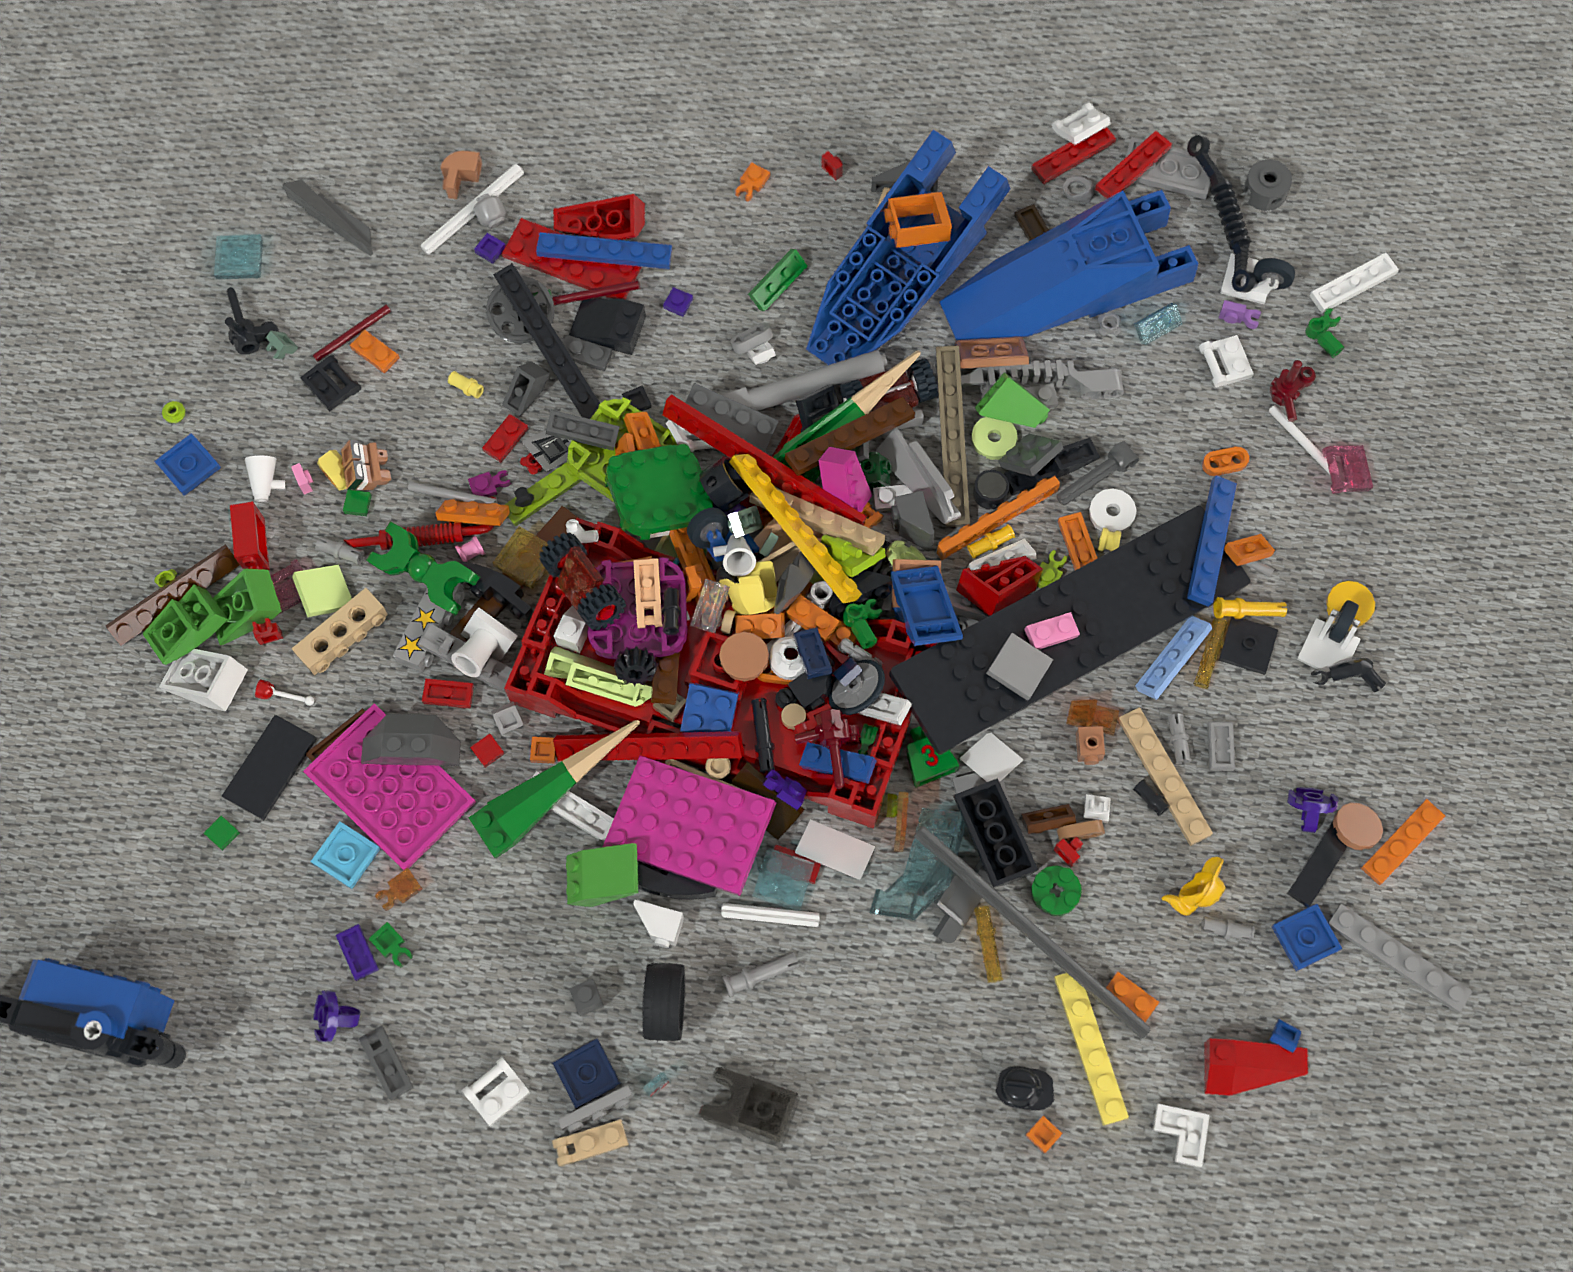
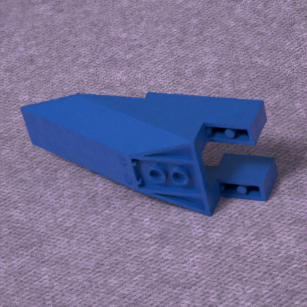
(1071, 272)
(886, 286)

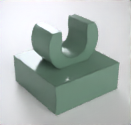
(282, 343)

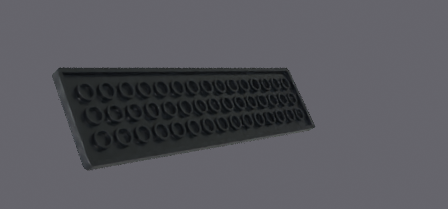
(1114, 604)

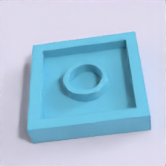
(345, 855)

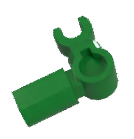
(1318, 328)
(856, 616)

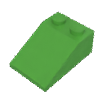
(246, 600)
(601, 875)

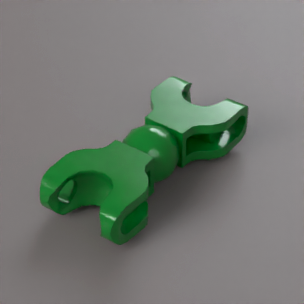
(423, 568)

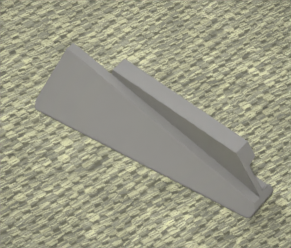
(919, 474)

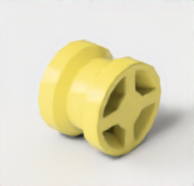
(1109, 540)

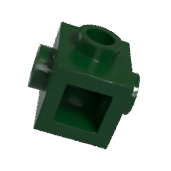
(876, 470)

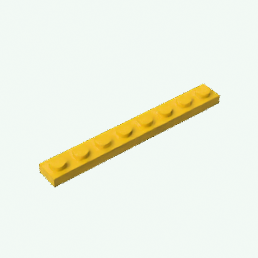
(795, 528)

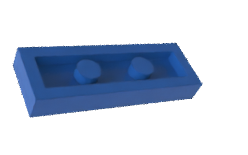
(854, 765)

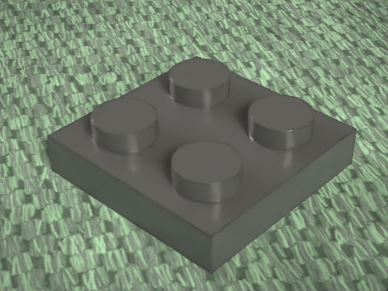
(1030, 454)

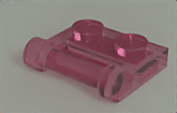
(1354, 468)
(287, 591)

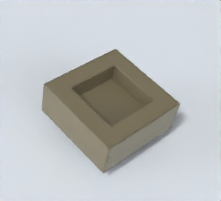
(671, 711)

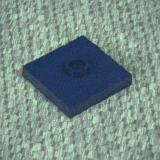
(586, 1073)

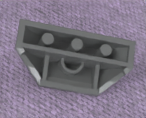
(411, 741)

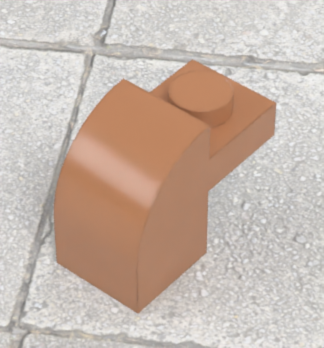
(460, 167)

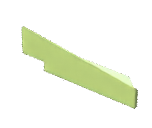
(594, 677)

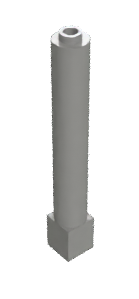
(808, 382)

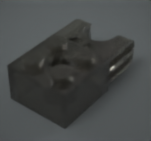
(744, 1107)

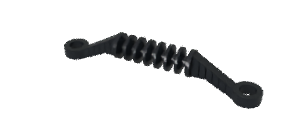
(1228, 212)

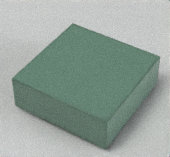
(768, 546)

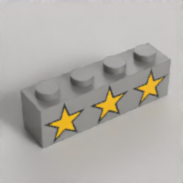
(427, 613)

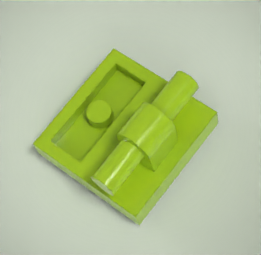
(850, 557)

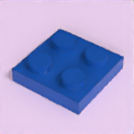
(187, 464)
(709, 709)
(1306, 937)

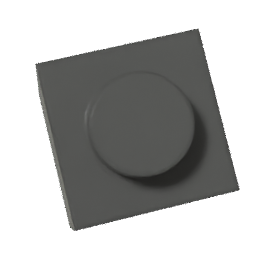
(586, 997)

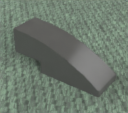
(793, 582)

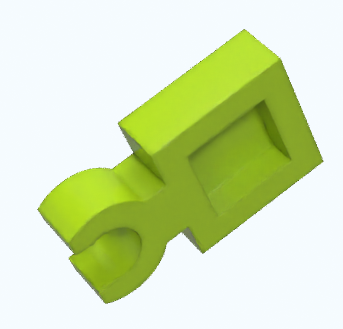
(1050, 571)

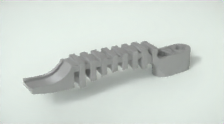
(1091, 384)

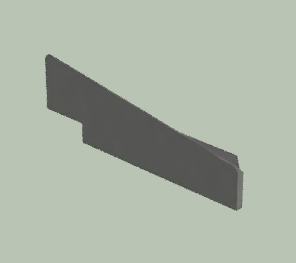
(330, 215)

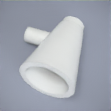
(261, 474)
(738, 556)

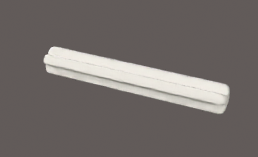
(770, 914)

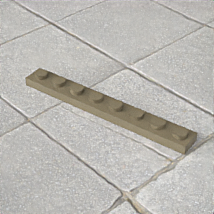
(952, 429)

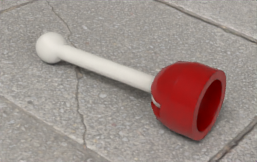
(266, 690)

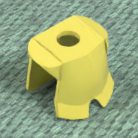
(755, 591)

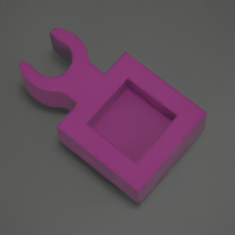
(486, 485)

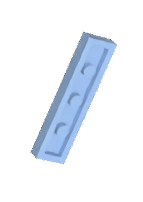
(1173, 657)

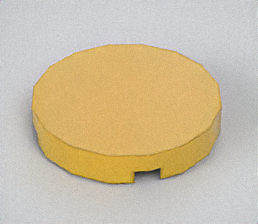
(1356, 593)

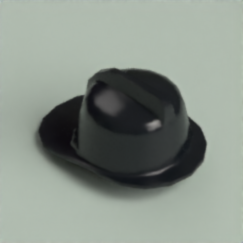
(1025, 1088)

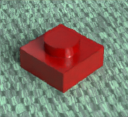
(832, 165)

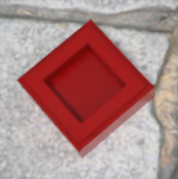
(487, 750)

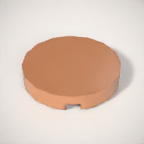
(744, 656)
(1358, 826)

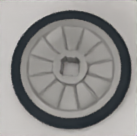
(860, 692)

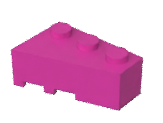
(844, 477)

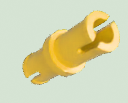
(991, 541)

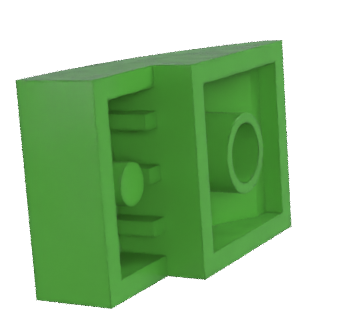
(184, 625)

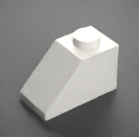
(571, 631)
(661, 923)

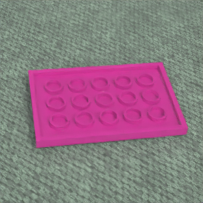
(393, 804)
(691, 824)

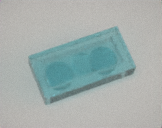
(1158, 323)

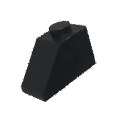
(812, 691)

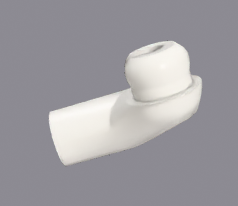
(583, 536)

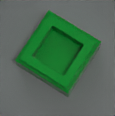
(357, 503)
(221, 833)

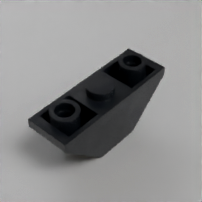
(870, 584)

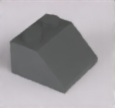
(913, 519)

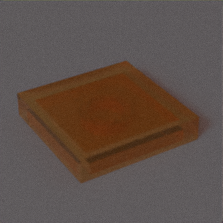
(901, 821)

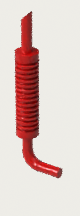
(424, 535)

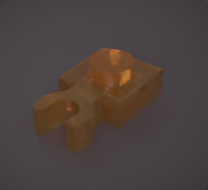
(402, 888)

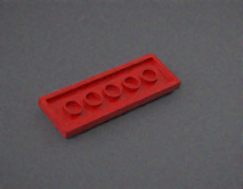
(585, 274)

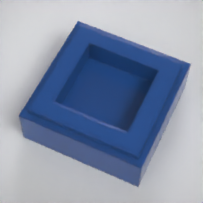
(1285, 1035)

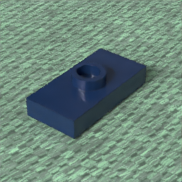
(812, 653)

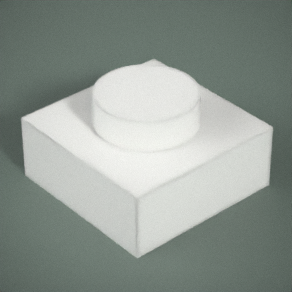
(761, 353)

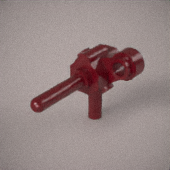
(1288, 387)
(832, 733)

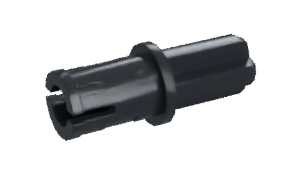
(671, 611)

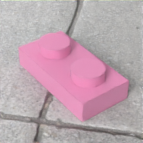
(1052, 631)

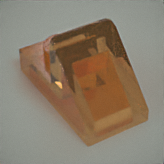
(1088, 714)

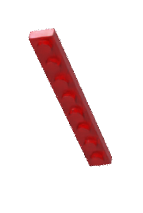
(658, 745)

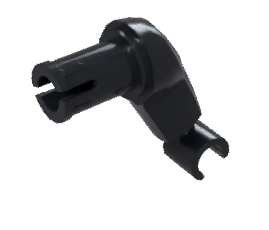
(1352, 668)

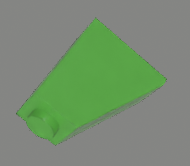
(1012, 403)

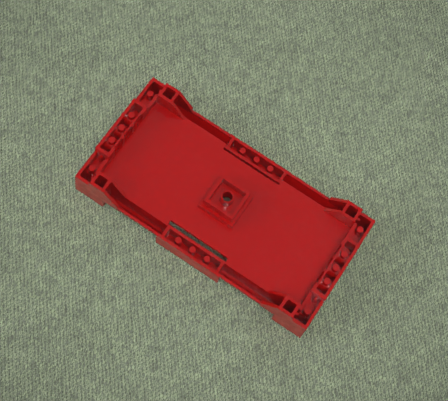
(697, 664)

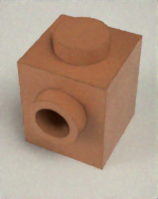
(1090, 745)

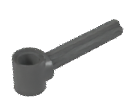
(1119, 459)

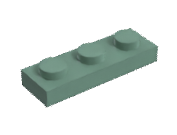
(745, 521)

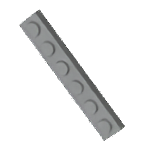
(1399, 958)

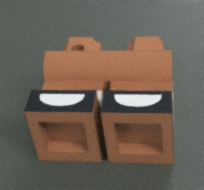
(363, 466)

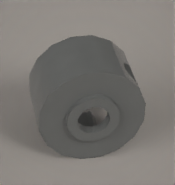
(1264, 192)

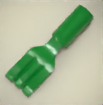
(867, 738)

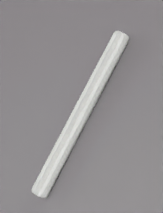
(467, 212)

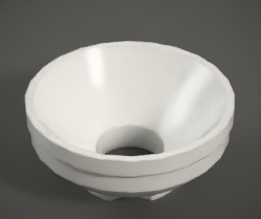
(780, 665)

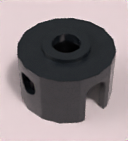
(724, 484)

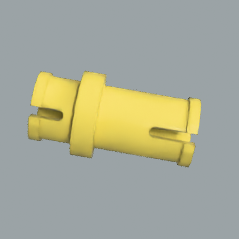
(468, 386)

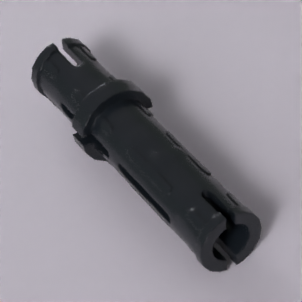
(764, 746)

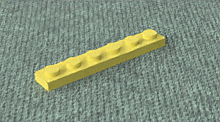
(1091, 1050)

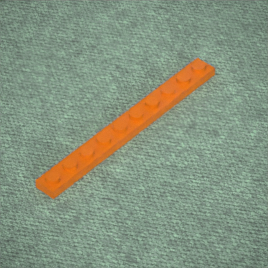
(688, 554)

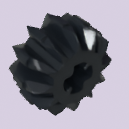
(635, 666)

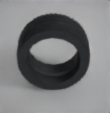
(663, 1002)

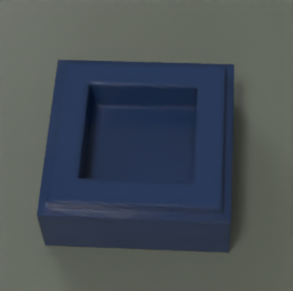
(847, 671)

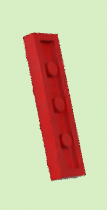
(1071, 155)
(1134, 165)

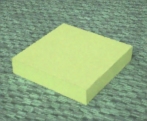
(322, 590)

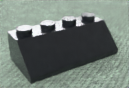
(995, 833)

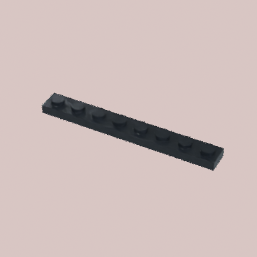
(547, 341)

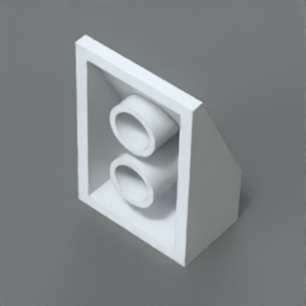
(205, 678)

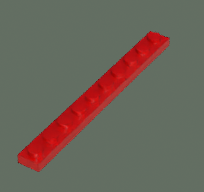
(732, 444)

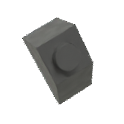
(525, 387)

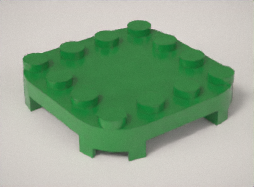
(656, 489)

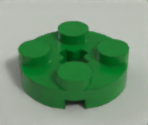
(1062, 878)

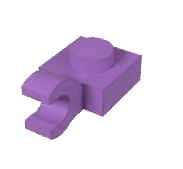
(1236, 312)

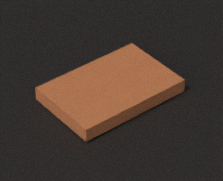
(992, 352)

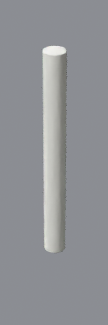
(1299, 436)

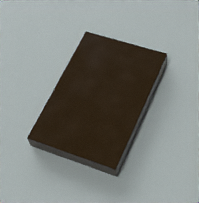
(783, 814)

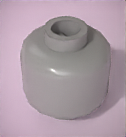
(490, 211)

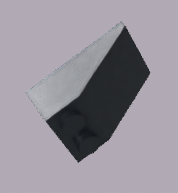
(609, 323)

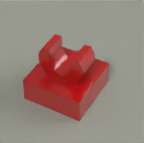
(1069, 851)

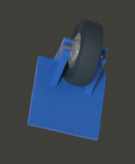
(711, 529)

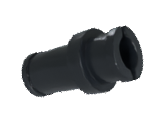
(1151, 797)

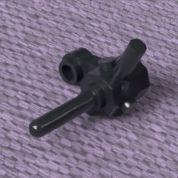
(242, 331)

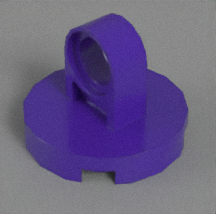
(1312, 803)
(332, 1016)

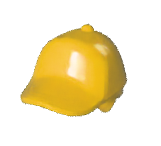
(1201, 891)

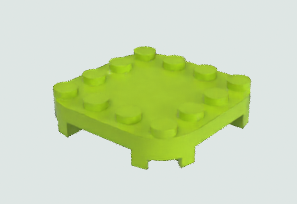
(591, 462)

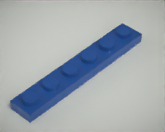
(604, 250)
(1212, 541)

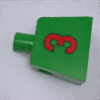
(925, 762)

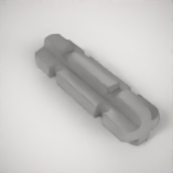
(855, 652)

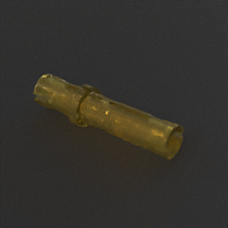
(1214, 643)
(988, 944)

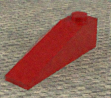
(606, 218)
(1246, 1065)

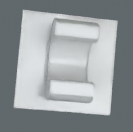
(1096, 808)

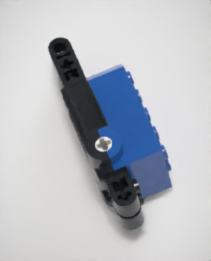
(93, 1014)

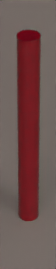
(594, 293)
(351, 333)

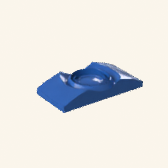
(925, 606)

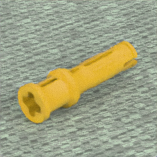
(1239, 608)

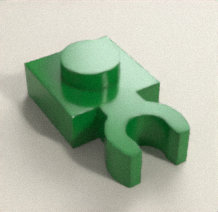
(389, 942)

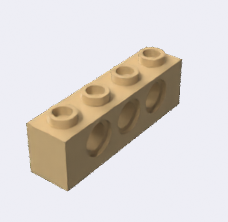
(344, 619)

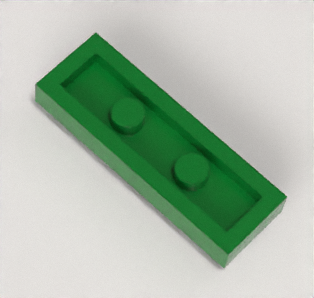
(777, 280)

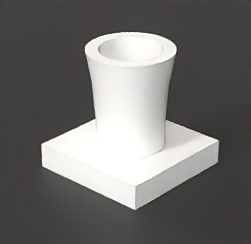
(485, 639)

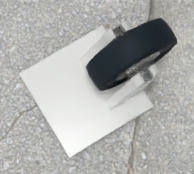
(1268, 273)
(1331, 644)

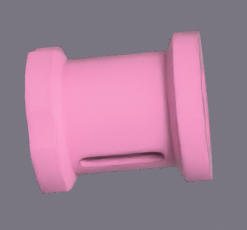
(470, 549)

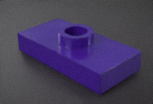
(357, 952)

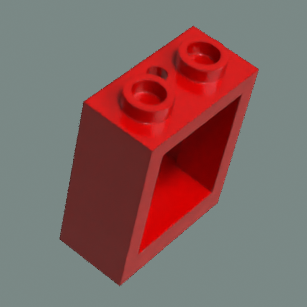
(249, 536)

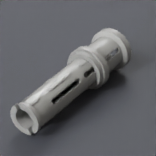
(748, 978)

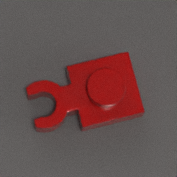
(266, 632)

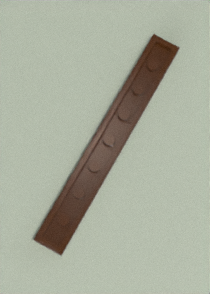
(553, 527)

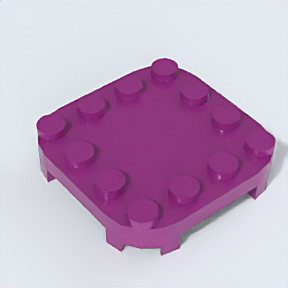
(624, 631)

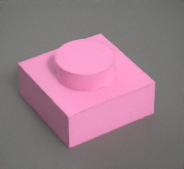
(303, 478)

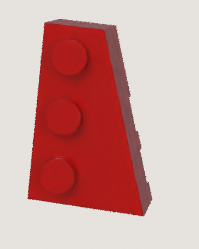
(999, 585)

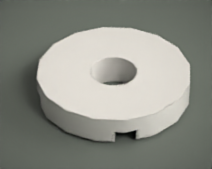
(1117, 499)

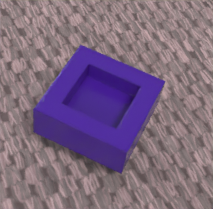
(489, 248)
(678, 301)

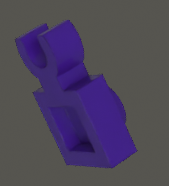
(787, 789)

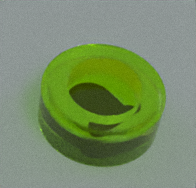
(891, 805)

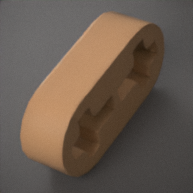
(1081, 830)

